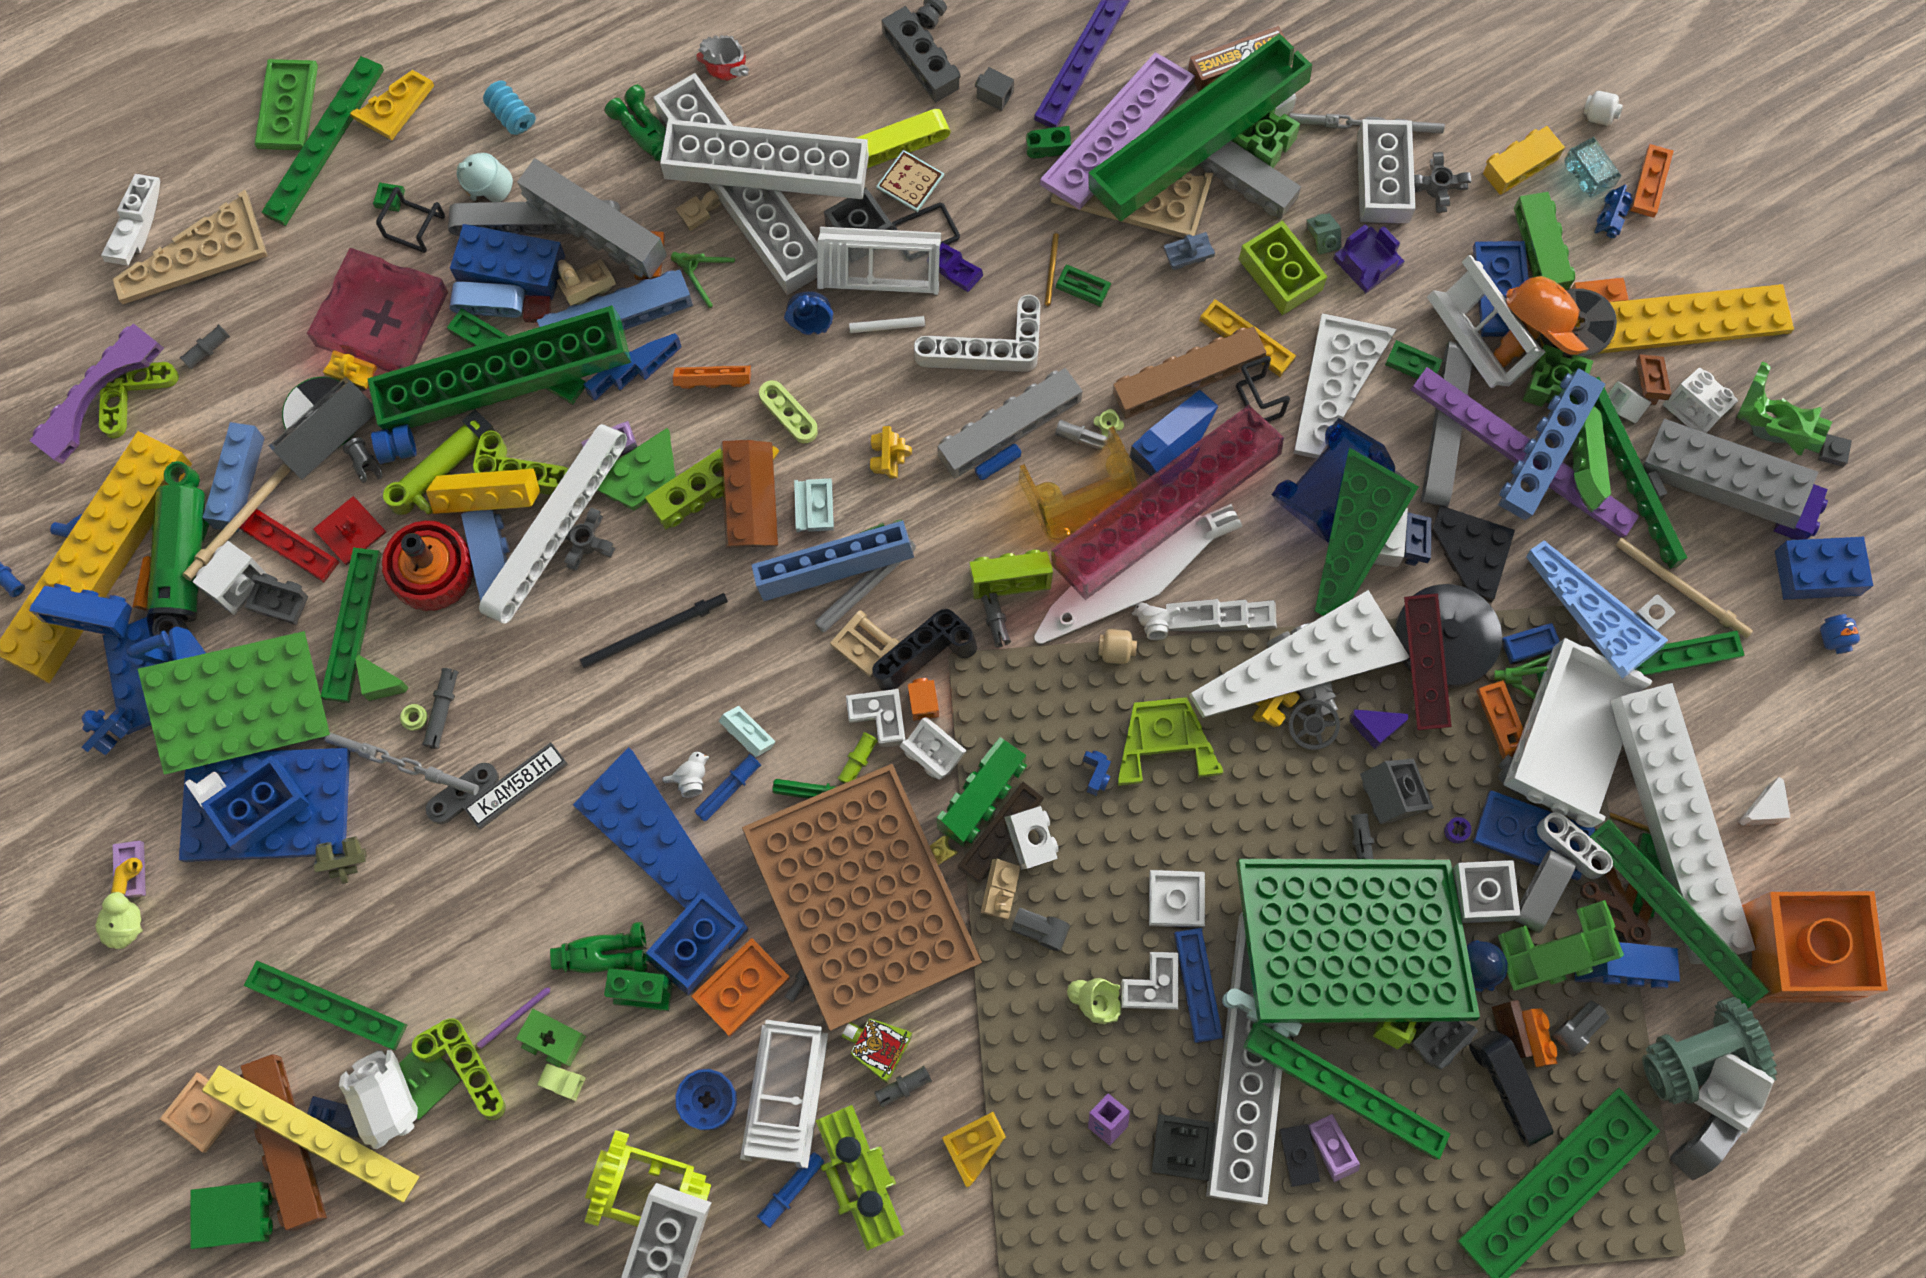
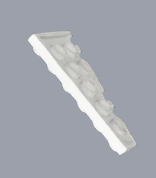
(1339, 367)

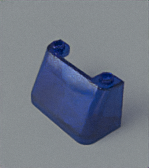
(1317, 491)

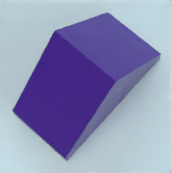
(1377, 725)

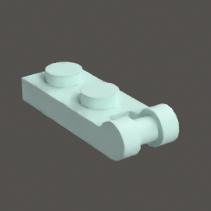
(1245, 1002)

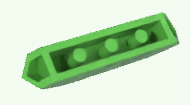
(1591, 462)

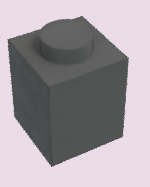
(994, 88)

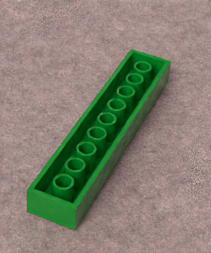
(500, 370)

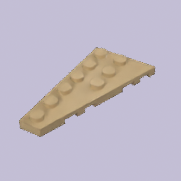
(1170, 212)
(203, 249)

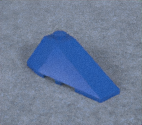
(1174, 433)

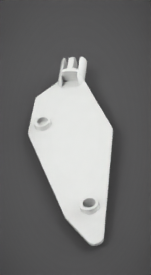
(1141, 580)

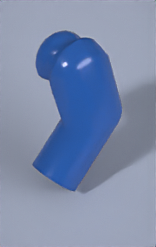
(64, 529)

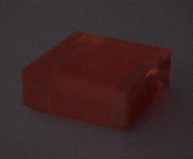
(536, 307)

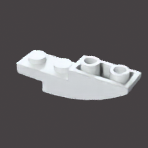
(135, 220)

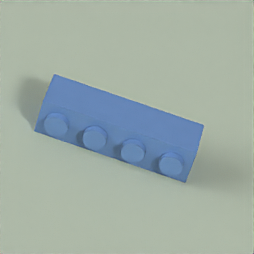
(233, 474)
(485, 546)

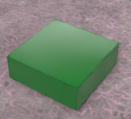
(382, 195)

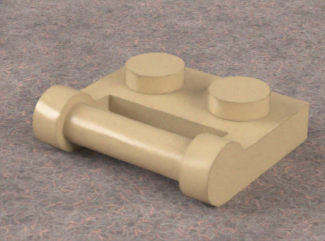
(858, 648)

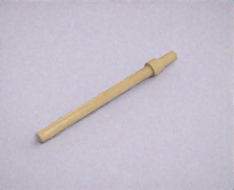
(203, 557)
(1725, 618)

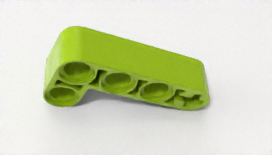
(498, 461)
(466, 1071)

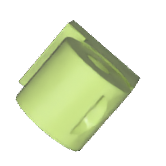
(561, 1081)

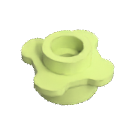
(1108, 416)

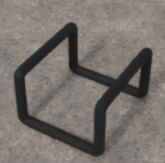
(431, 212)
(1249, 380)

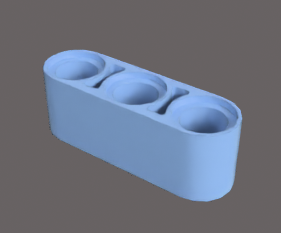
(487, 299)

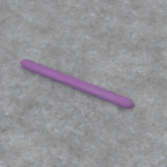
(512, 1018)

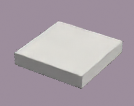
(1176, 899)

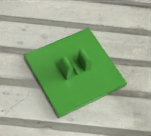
(427, 1081)

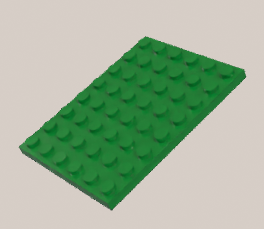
(1355, 941)

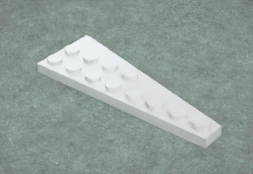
(1331, 648)

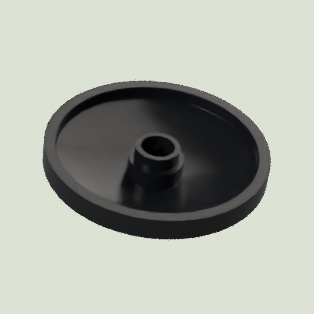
(1468, 631)

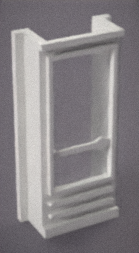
(878, 260)
(785, 1093)

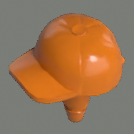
(1543, 310)

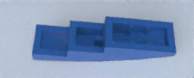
(644, 362)

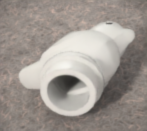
(1155, 619)
(689, 775)

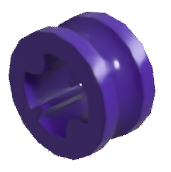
(1465, 833)

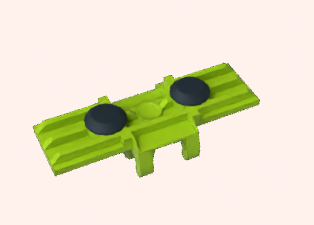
(868, 1173)

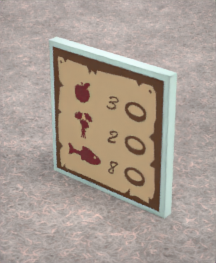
(910, 180)

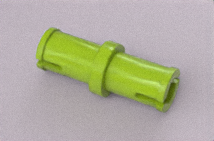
(857, 758)

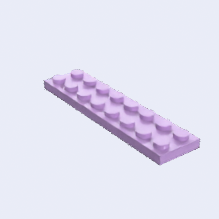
(1127, 116)

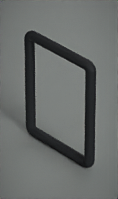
(926, 210)

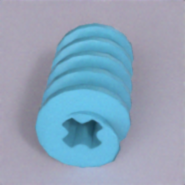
(508, 108)

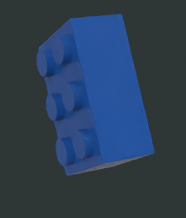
(1823, 568)
(255, 804)

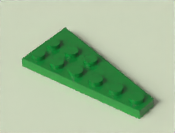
(1364, 518)

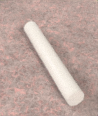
(887, 324)

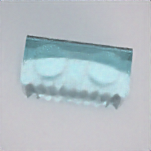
(1592, 167)

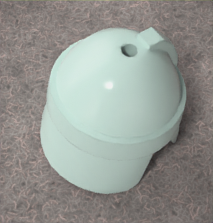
(484, 176)

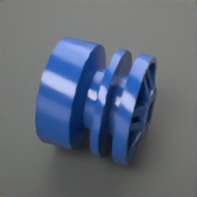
(695, 1086)

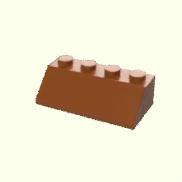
(748, 493)

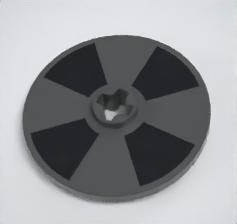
(1596, 322)

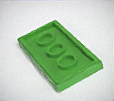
(286, 104)

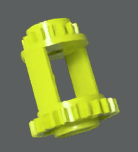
(609, 1173)

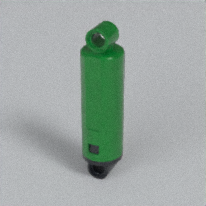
(175, 542)

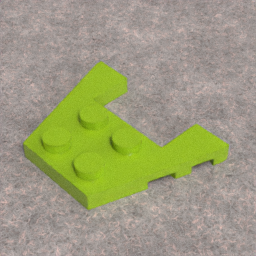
(1161, 729)

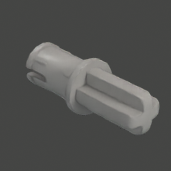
(1080, 435)

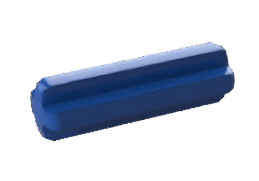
(998, 461)

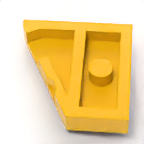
(974, 1146)

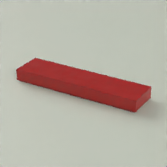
(289, 545)

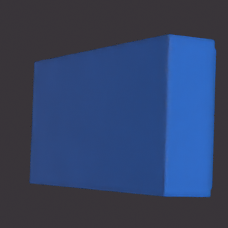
(1530, 643)

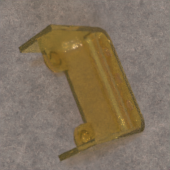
(1066, 514)

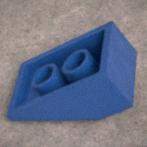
(694, 943)

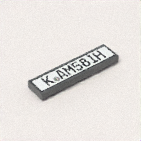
(515, 785)

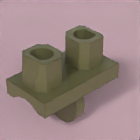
(352, 855)

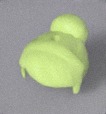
(124, 917)
(1103, 993)

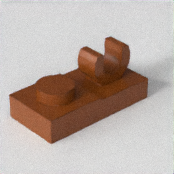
(1653, 378)

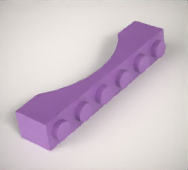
(61, 432)

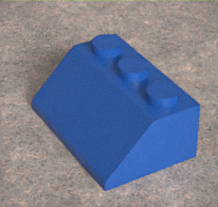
(82, 610)

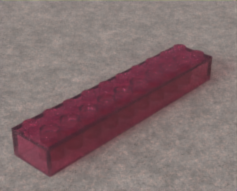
(1166, 502)

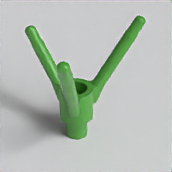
(689, 264)
(1514, 675)

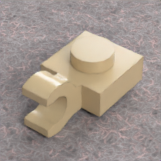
(696, 212)

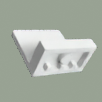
(1700, 401)
(1735, 1092)

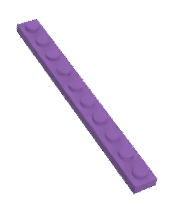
(1511, 444)

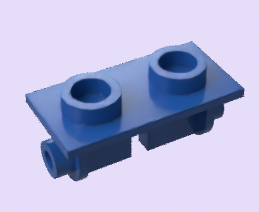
(1616, 203)

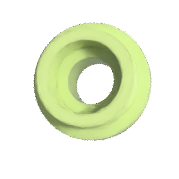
(410, 710)

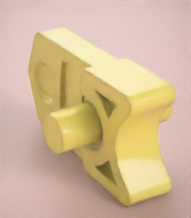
(941, 850)

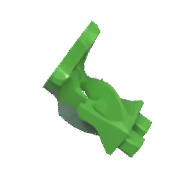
(1792, 425)

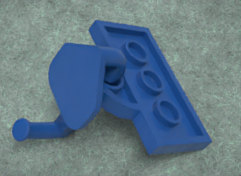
(140, 650)

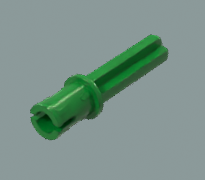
(798, 789)

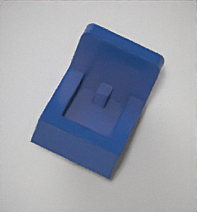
(1100, 778)

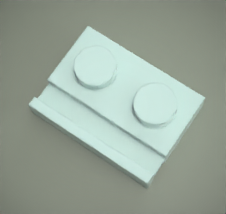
(814, 505)

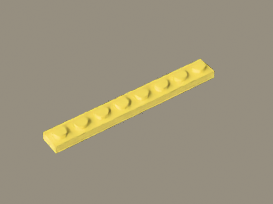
(310, 1134)

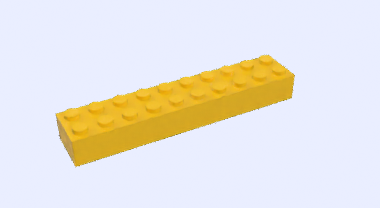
(93, 553)

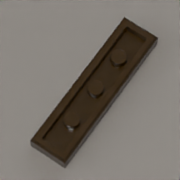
(996, 836)

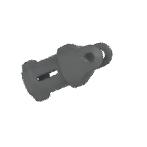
(361, 459)

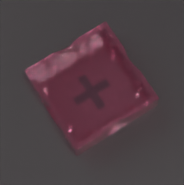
(378, 311)

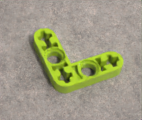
(120, 389)

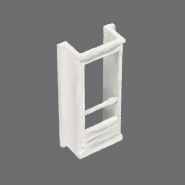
(1459, 300)

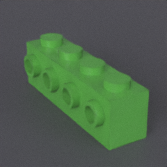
(1544, 239)

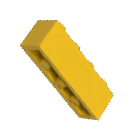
(483, 491)

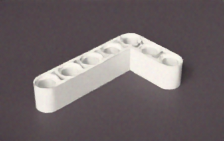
(988, 347)

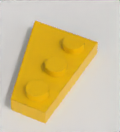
(395, 106)

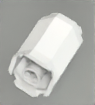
(379, 1098)

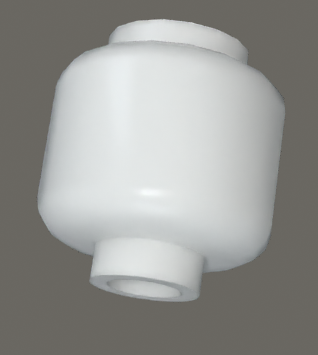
(1603, 108)

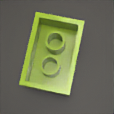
(1282, 267)

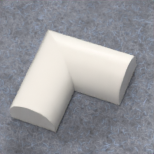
(882, 707)
(1159, 991)

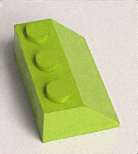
(1011, 574)

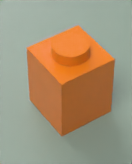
(923, 699)

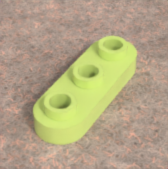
(786, 402)

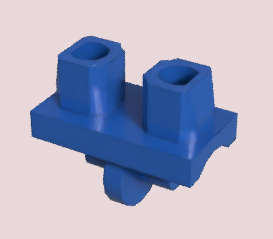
(100, 739)

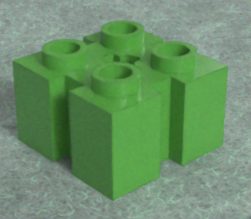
(1269, 137)
(1549, 373)

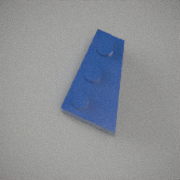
(1638, 967)

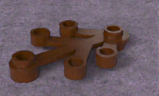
(1622, 902)

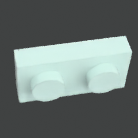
(747, 731)

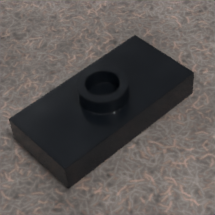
(1299, 1155)

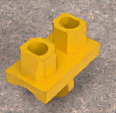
(348, 366)
(893, 452)
(1268, 709)

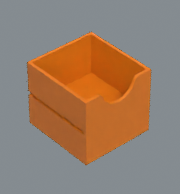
(1816, 946)

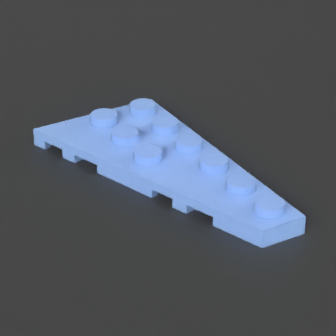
(1609, 623)

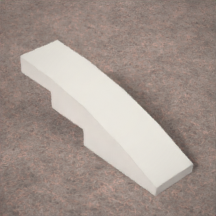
(1223, 616)

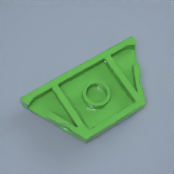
(640, 472)

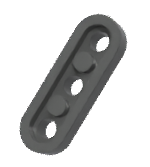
(453, 803)

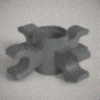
(1442, 174)
(593, 544)

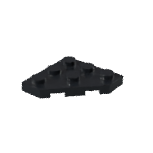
(1473, 549)

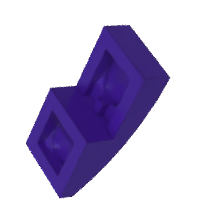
(957, 269)

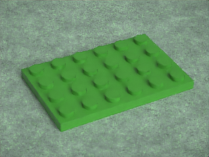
(233, 702)

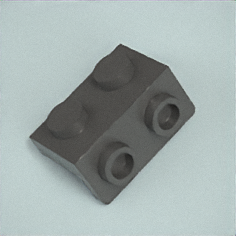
(276, 598)
(1441, 1041)

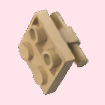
(584, 282)

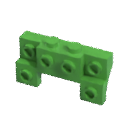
(1565, 955)

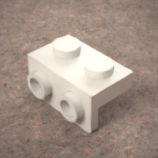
(933, 749)

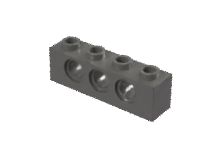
(938, 83)

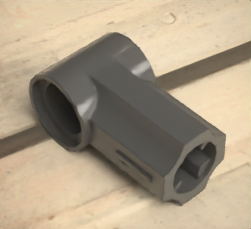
(1048, 931)
(1575, 1033)

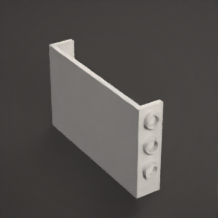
(1572, 734)

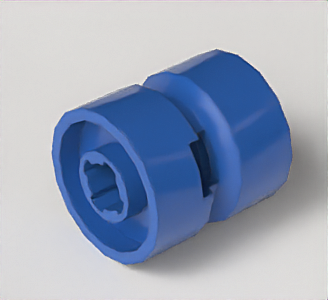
(397, 443)

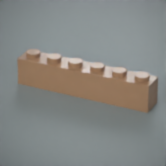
(1188, 372)

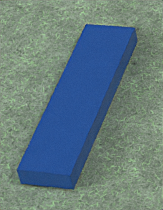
(1198, 985)

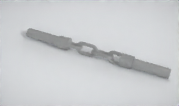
(1332, 121)
(431, 774)

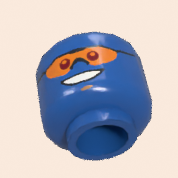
(1839, 633)

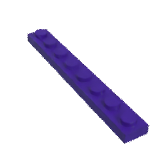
(1080, 62)

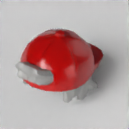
(723, 57)

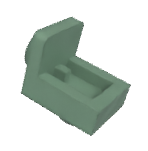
(1326, 233)

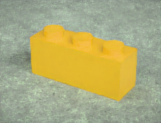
(1523, 159)

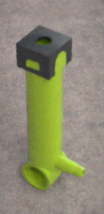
(437, 463)

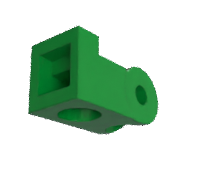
(1048, 142)

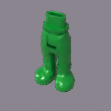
(652, 135)
(586, 953)

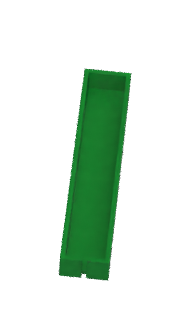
(1199, 127)

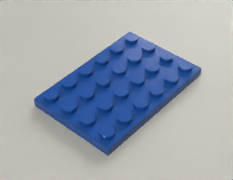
(321, 778)

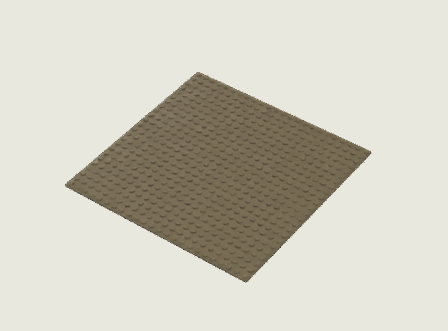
(1095, 1208)

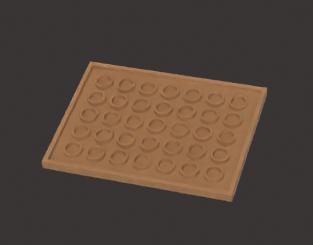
(861, 896)

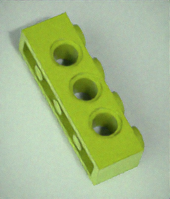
(683, 487)

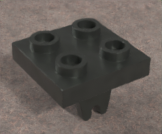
(1183, 1147)

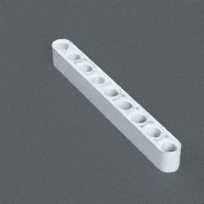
(552, 524)

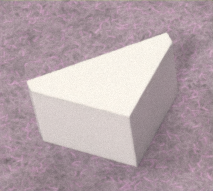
(1769, 807)

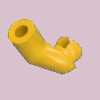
(124, 873)

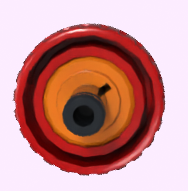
(427, 565)

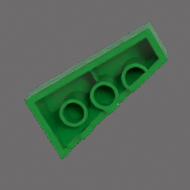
(982, 792)

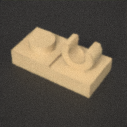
(1000, 889)

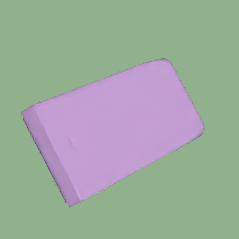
(1333, 1148)

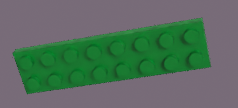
(1558, 1186)

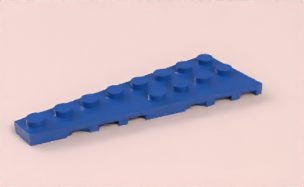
(639, 822)

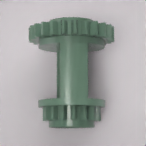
(1683, 1066)

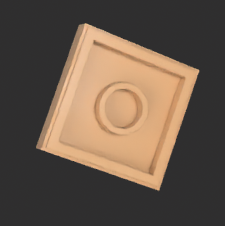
(198, 1115)

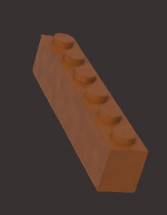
(288, 1163)

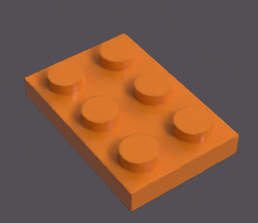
(740, 987)

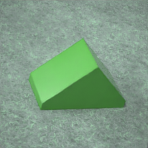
(377, 682)

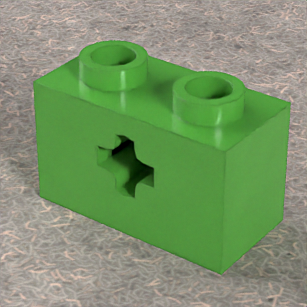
(538, 1027)

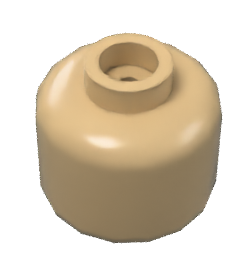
(1117, 646)

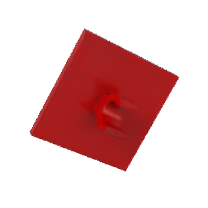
(349, 528)

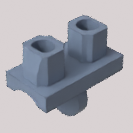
(1189, 250)

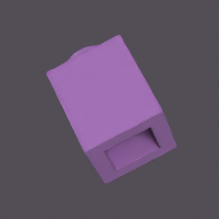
(1108, 1119)

